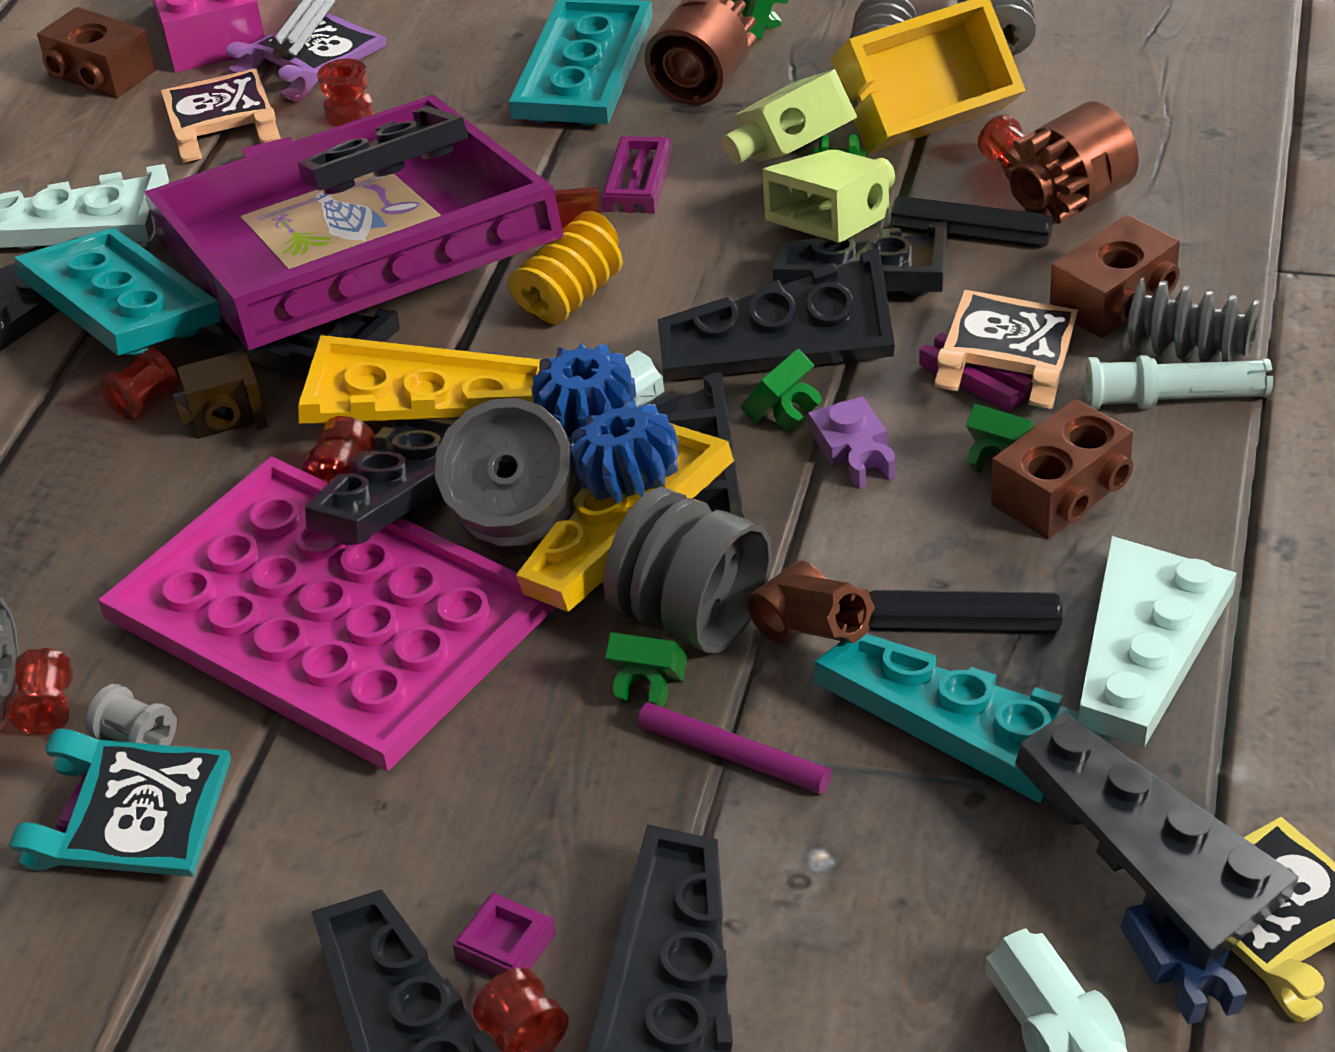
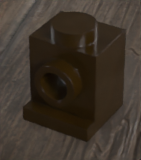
(219, 395)

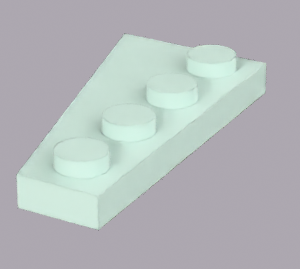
(1147, 636)

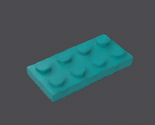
(581, 61)
(117, 291)

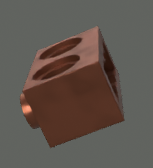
(1062, 468)

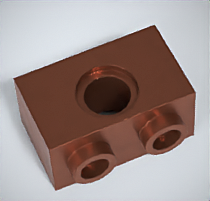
(96, 52)
(1106, 270)

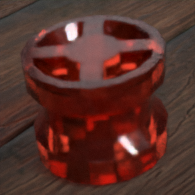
(519, 1014)

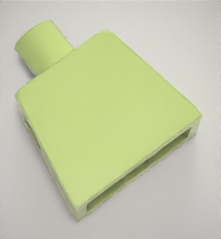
(789, 118)
(828, 193)

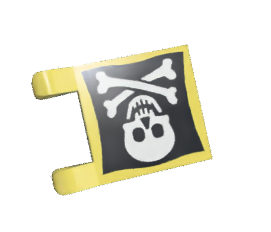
(1298, 926)

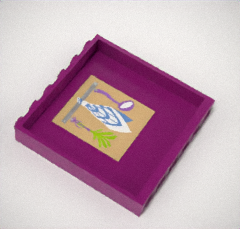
(301, 257)

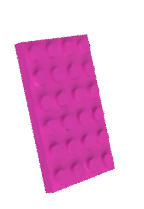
(330, 634)

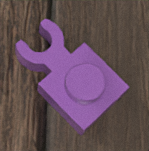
(853, 435)

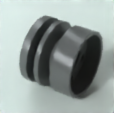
(686, 569)

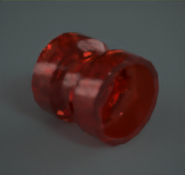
(345, 88)
(336, 446)

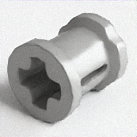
(129, 718)

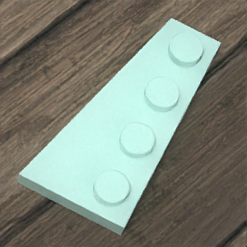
(64, 214)

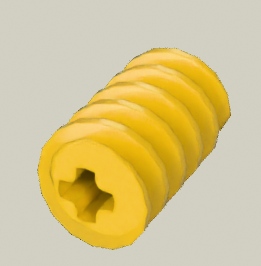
(567, 269)

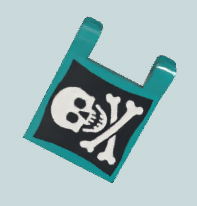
(136, 809)

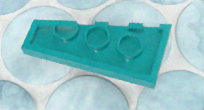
(945, 708)

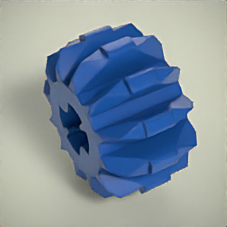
(582, 384)
(625, 451)

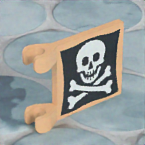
(218, 106)
(1009, 337)

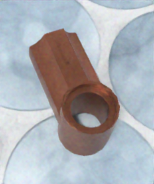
(811, 605)

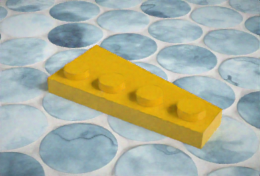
(407, 381)
(575, 550)

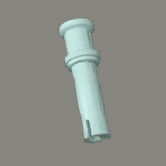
(1147, 382)

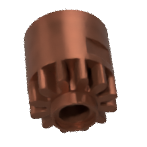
(699, 49)
(1072, 161)

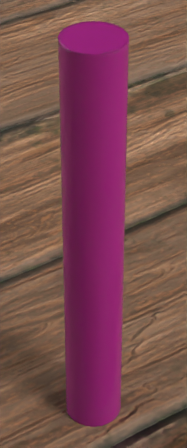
(734, 748)

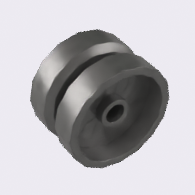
(507, 474)

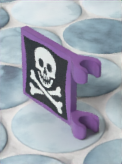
(330, 41)

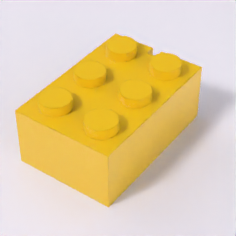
(928, 74)

